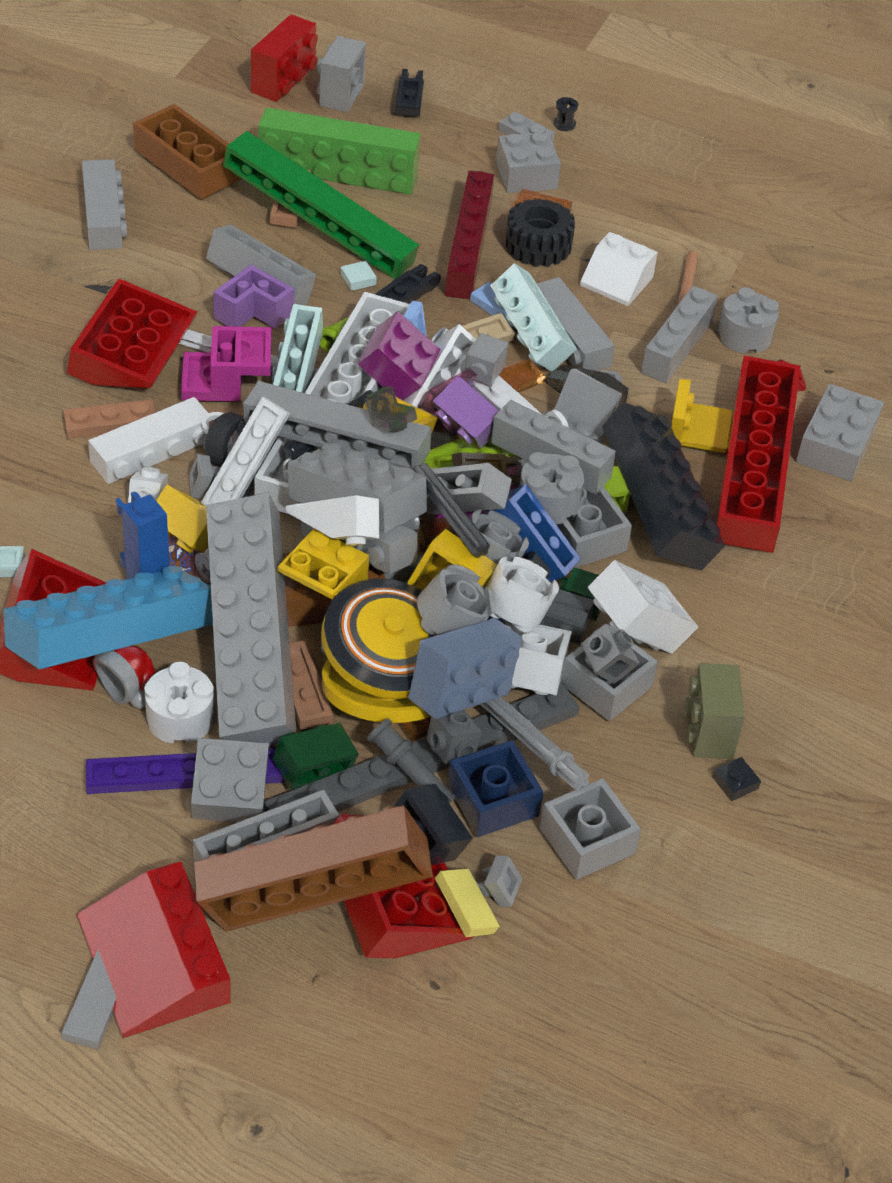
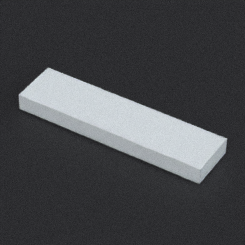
(247, 453)

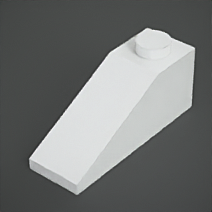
(341, 518)

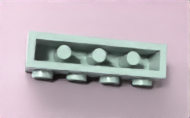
(533, 318)
(299, 348)

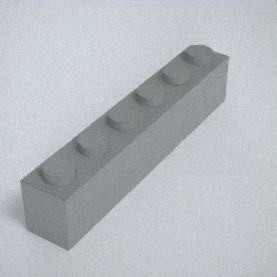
(327, 421)

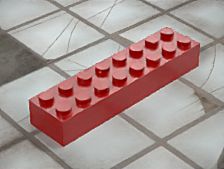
(758, 454)

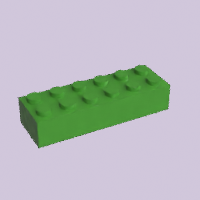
(345, 149)

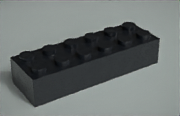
(663, 486)

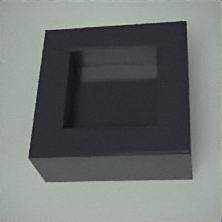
(736, 779)

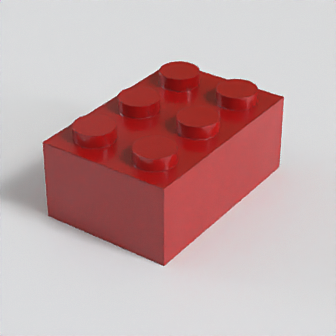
(283, 57)

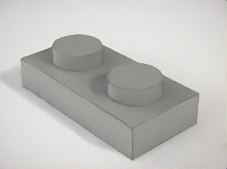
(519, 124)

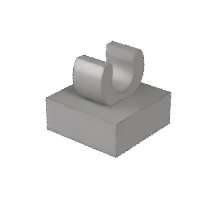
(202, 475)
(501, 881)

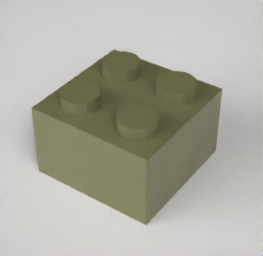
(714, 711)

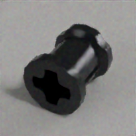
(565, 114)

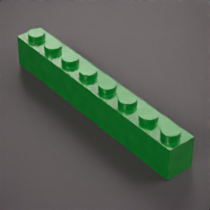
(320, 205)

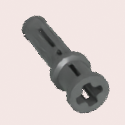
(400, 753)

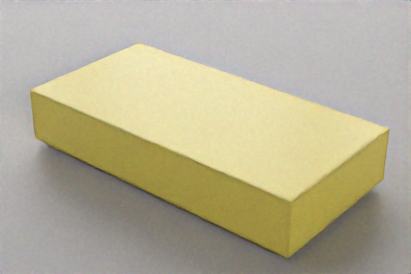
(467, 902)

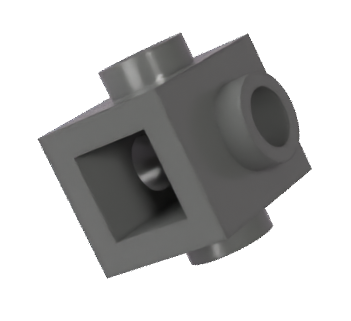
(610, 653)
(453, 736)

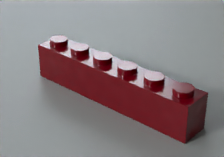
(469, 235)

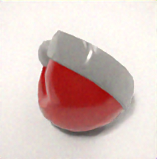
(125, 674)

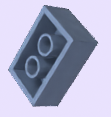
(464, 667)

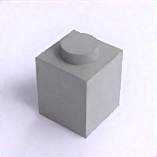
(487, 358)

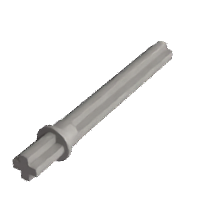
(559, 761)

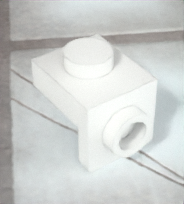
(147, 482)

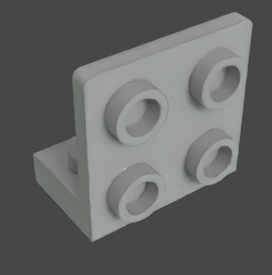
(586, 404)

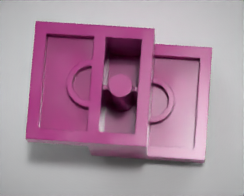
(233, 354)

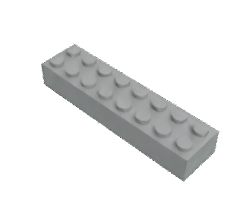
(250, 621)

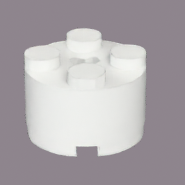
(521, 592)
(179, 703)

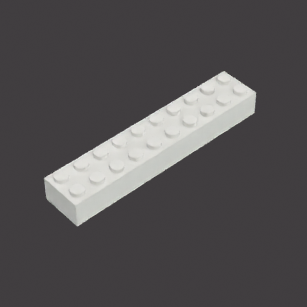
(335, 380)

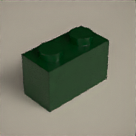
(314, 754)

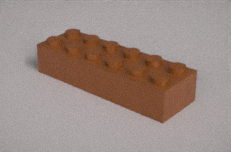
(313, 868)

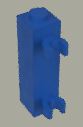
(144, 535)

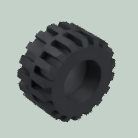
(539, 232)

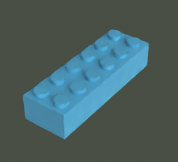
(107, 616)

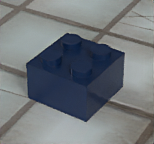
(495, 788)

